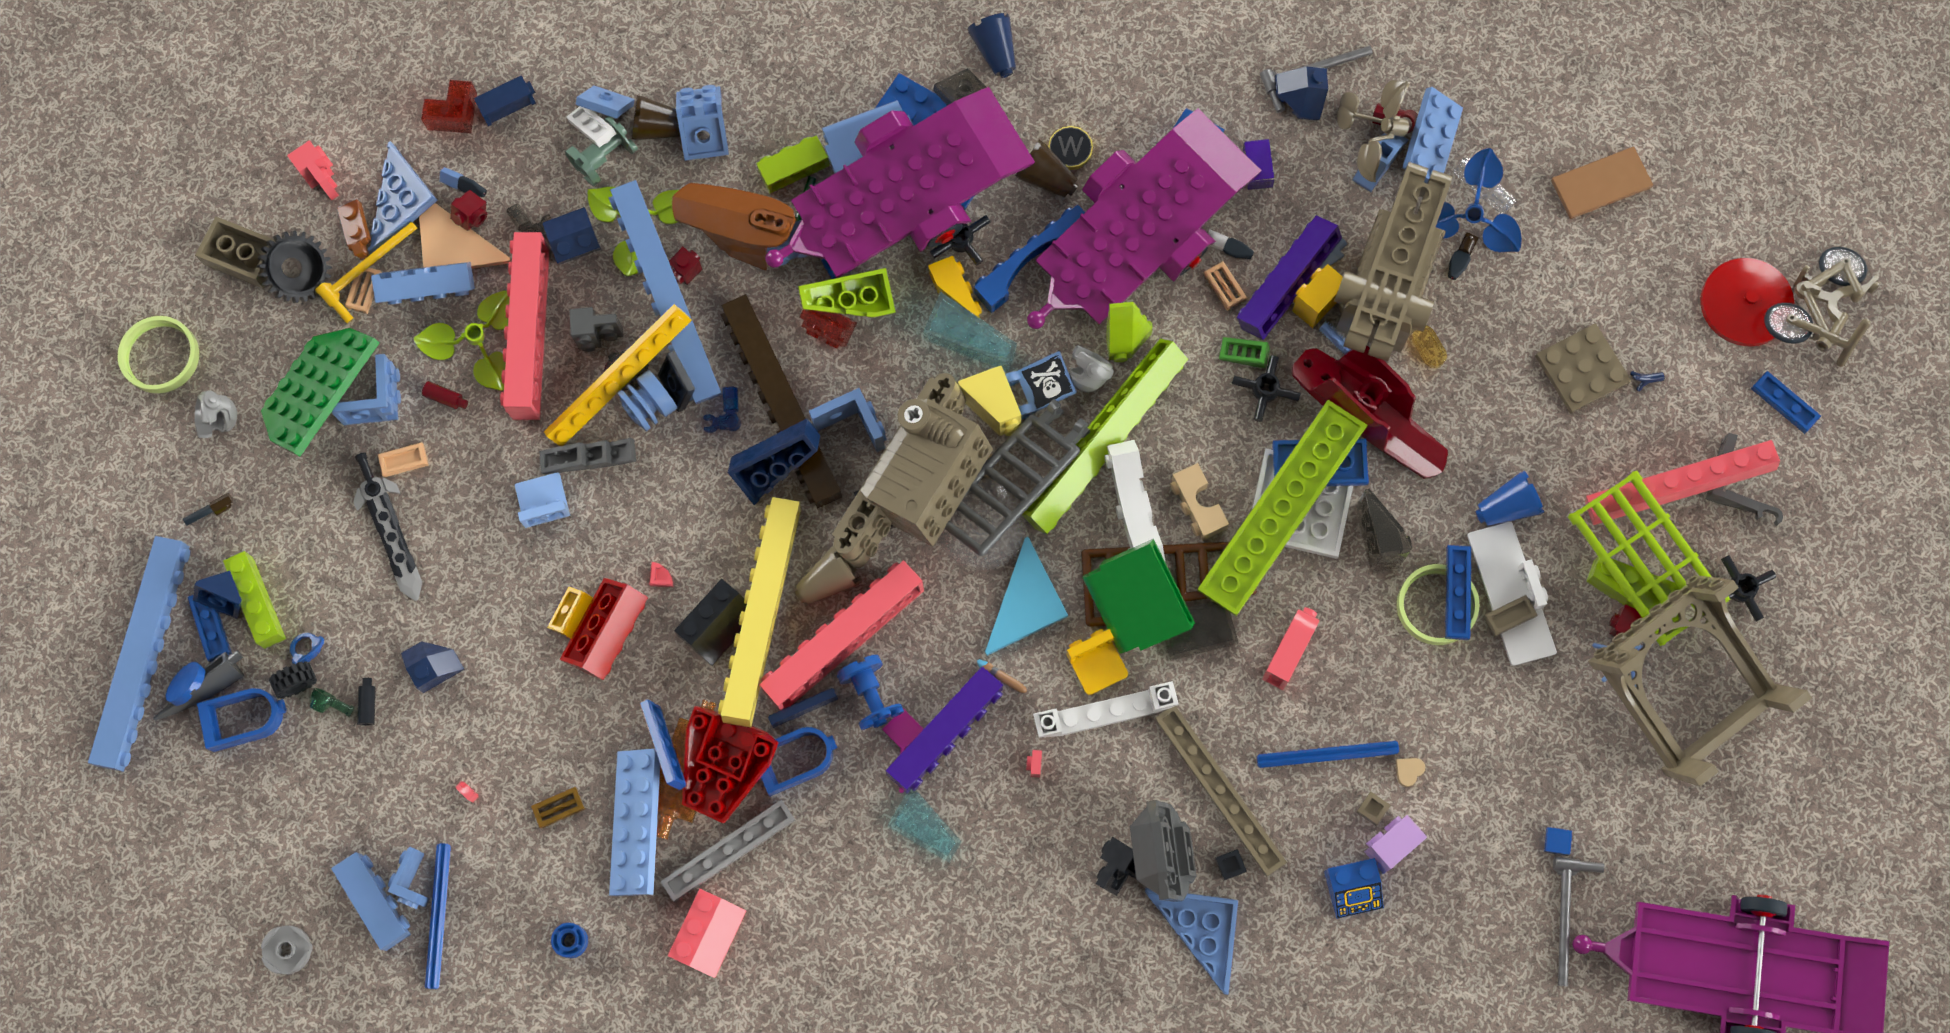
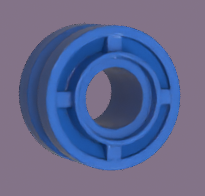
(559, 936)

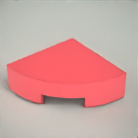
(660, 576)
(467, 791)

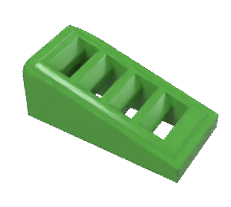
(1243, 359)

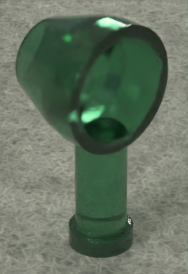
(322, 700)

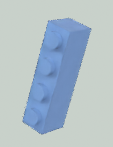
(371, 900)

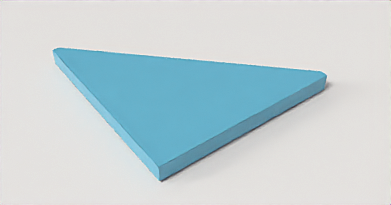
(1028, 602)

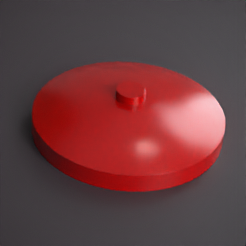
(1738, 298)

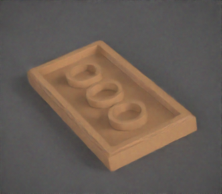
(1602, 182)

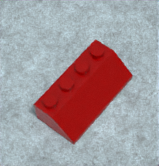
(604, 628)

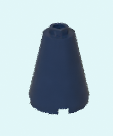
(995, 43)

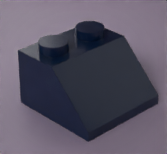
(571, 236)

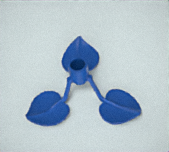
(1501, 234)

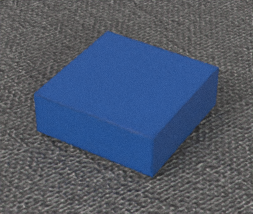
(1558, 841)

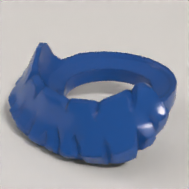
(317, 643)

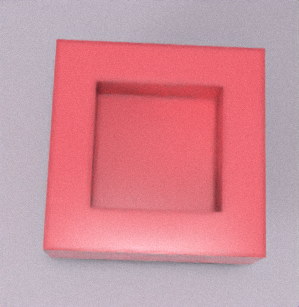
(1034, 763)

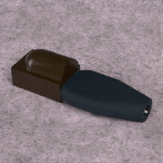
(1461, 257)
(217, 506)

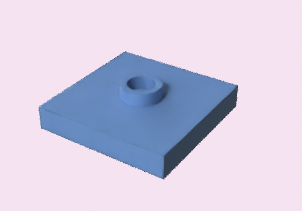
(604, 101)

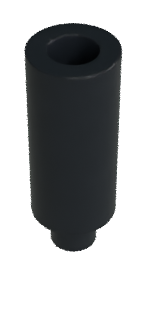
(366, 703)

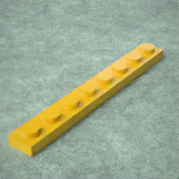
(617, 375)

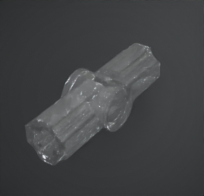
(1495, 196)

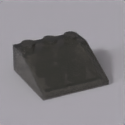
(1381, 534)

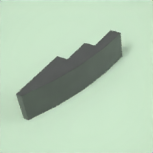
(587, 456)

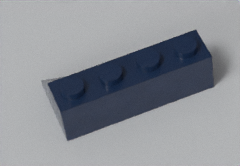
(773, 459)

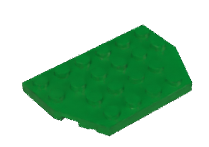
(315, 387)

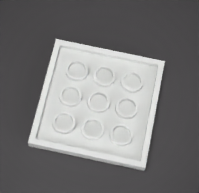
(1324, 523)

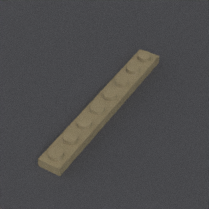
(1220, 791)

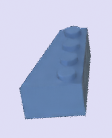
(423, 282)

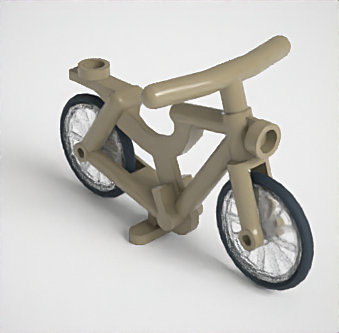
(1794, 324)

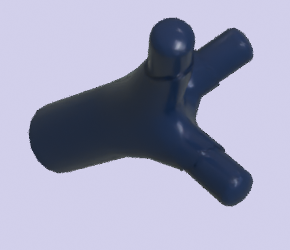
(1647, 378)

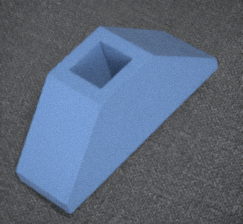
(1390, 151)

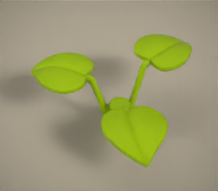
(603, 211)
(438, 340)

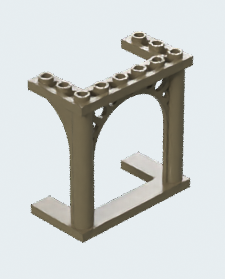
(1621, 658)

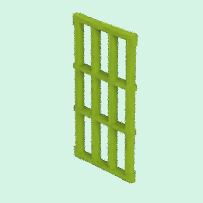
(1624, 544)

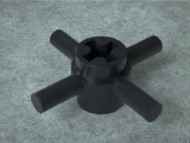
(965, 245)
(1265, 396)
(1751, 582)

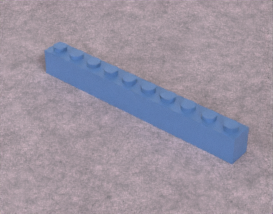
(662, 285)
(139, 654)

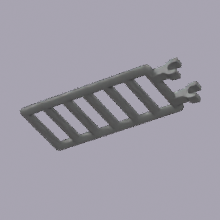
(1042, 423)

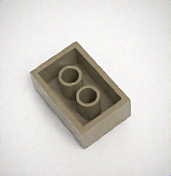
(233, 251)

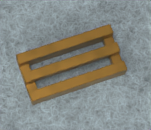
(577, 799)

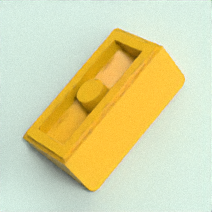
(570, 612)

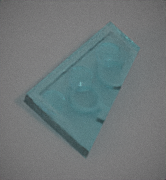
(923, 826)

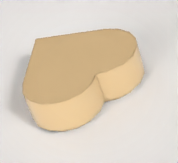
(1409, 770)

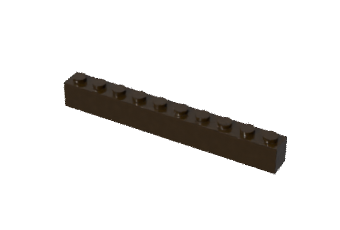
(777, 394)

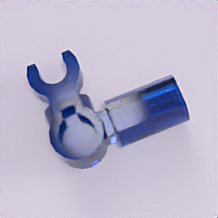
(729, 420)

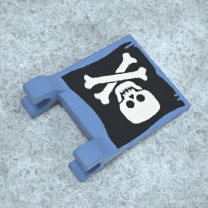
(1042, 383)

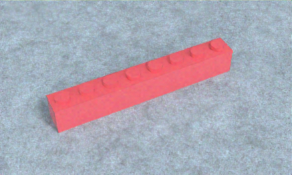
(1694, 479)

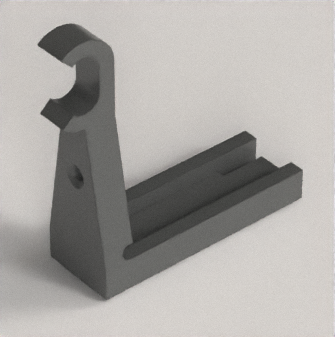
(1736, 500)

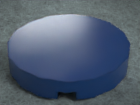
(184, 682)

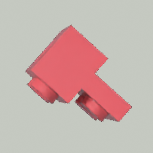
(314, 167)

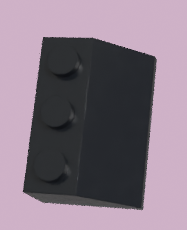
(713, 622)

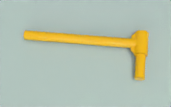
(330, 292)

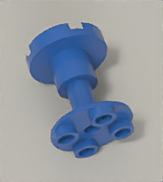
(865, 684)

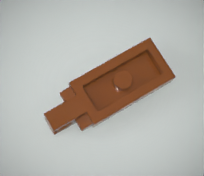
(355, 228)

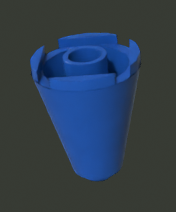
(1510, 502)

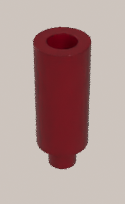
(444, 395)

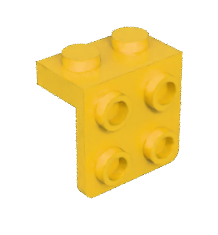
(1096, 662)

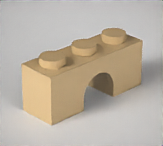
(1206, 520)

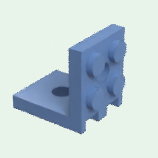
(697, 112)
(846, 406)
(374, 410)

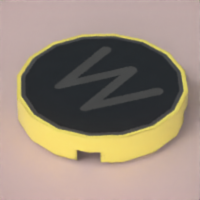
(1071, 146)

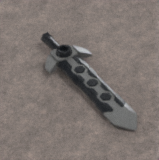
(387, 524)

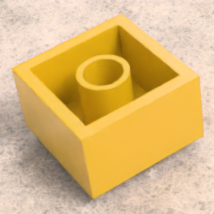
(1317, 297)

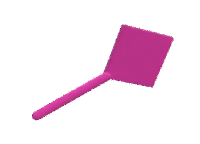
(903, 731)

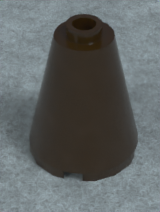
(654, 120)
(1048, 172)

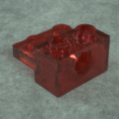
(836, 331)

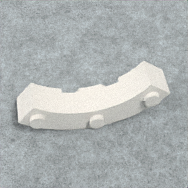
(1132, 499)

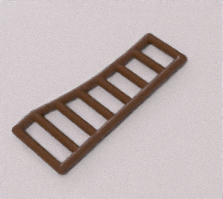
(1177, 549)

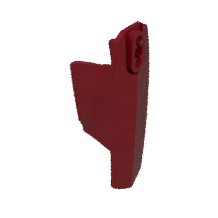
(1379, 399)

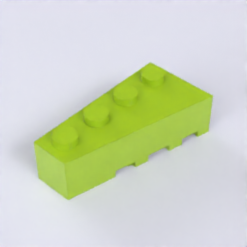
(1604, 581)

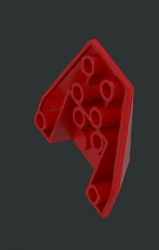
(722, 763)

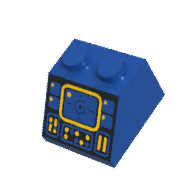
(1355, 888)

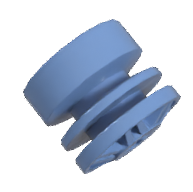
(647, 400)

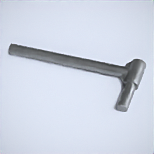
(1268, 75)
(1566, 868)

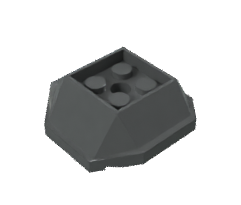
(1163, 851)

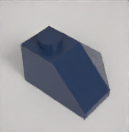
(1303, 91)
(430, 664)

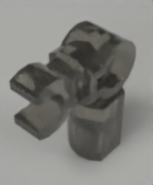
(523, 223)

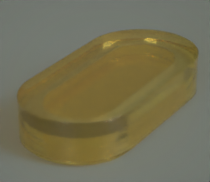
(1429, 347)

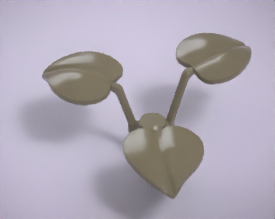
(1391, 100)

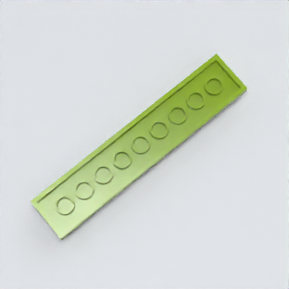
(1282, 508)

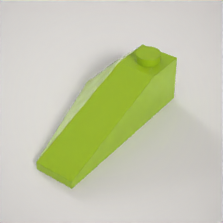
(858, 294)
(1126, 331)

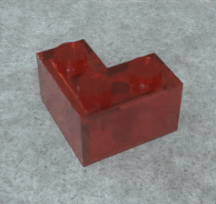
(455, 112)

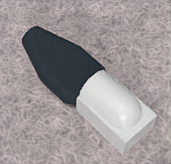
(1231, 246)

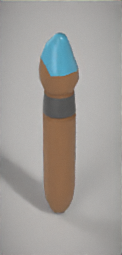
(1002, 676)

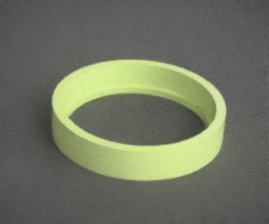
(140, 328)
(1426, 570)

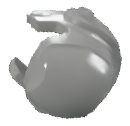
(1091, 370)
(214, 413)

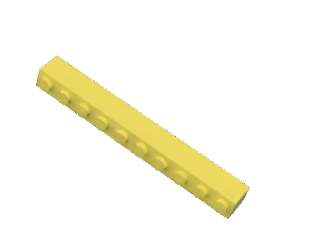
(761, 612)

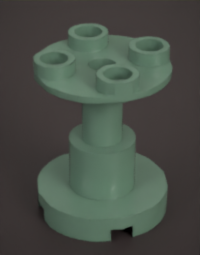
(594, 157)

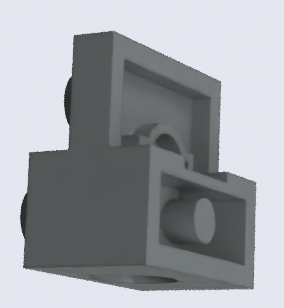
(589, 328)

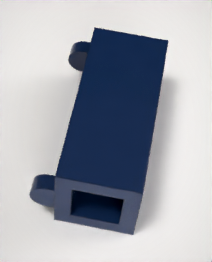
(505, 99)

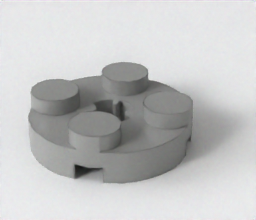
(300, 950)

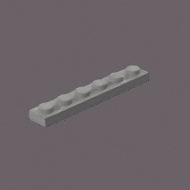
(727, 850)

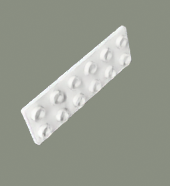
(1507, 578)

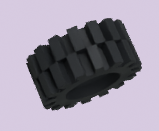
(292, 680)

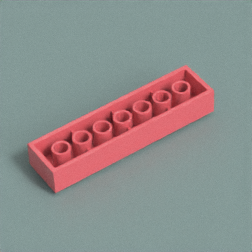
(525, 326)
(842, 635)

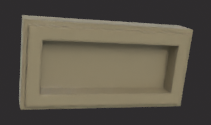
(1510, 615)

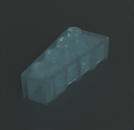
(968, 335)

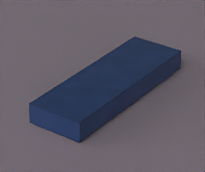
(802, 707)

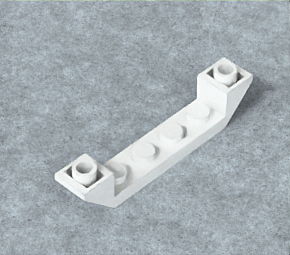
(1106, 712)

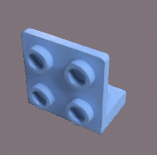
(541, 500)

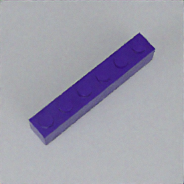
(1288, 276)
(944, 730)

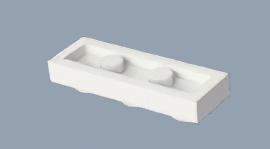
(591, 126)

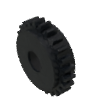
(311, 261)

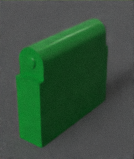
(1138, 598)

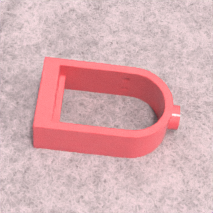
(1291, 648)

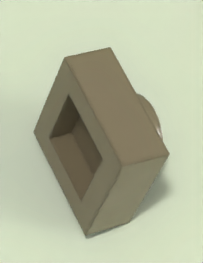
(1373, 808)

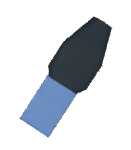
(461, 182)

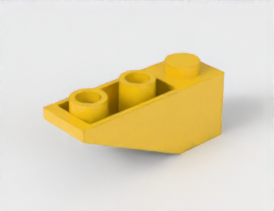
(949, 280)

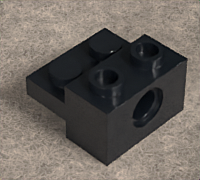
(1118, 868)

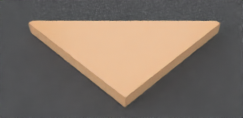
(451, 244)

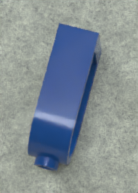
(210, 723)
(769, 778)

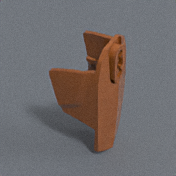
(732, 219)

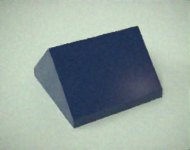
(219, 594)

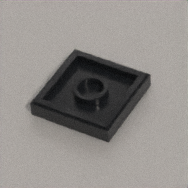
(676, 381)

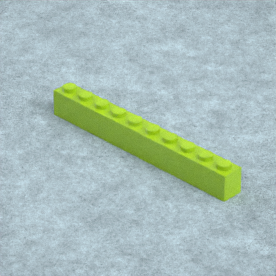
(1108, 428)

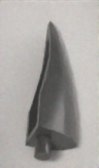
(218, 676)

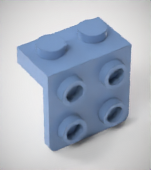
(401, 881)

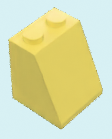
(992, 400)

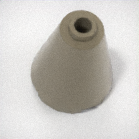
(827, 578)

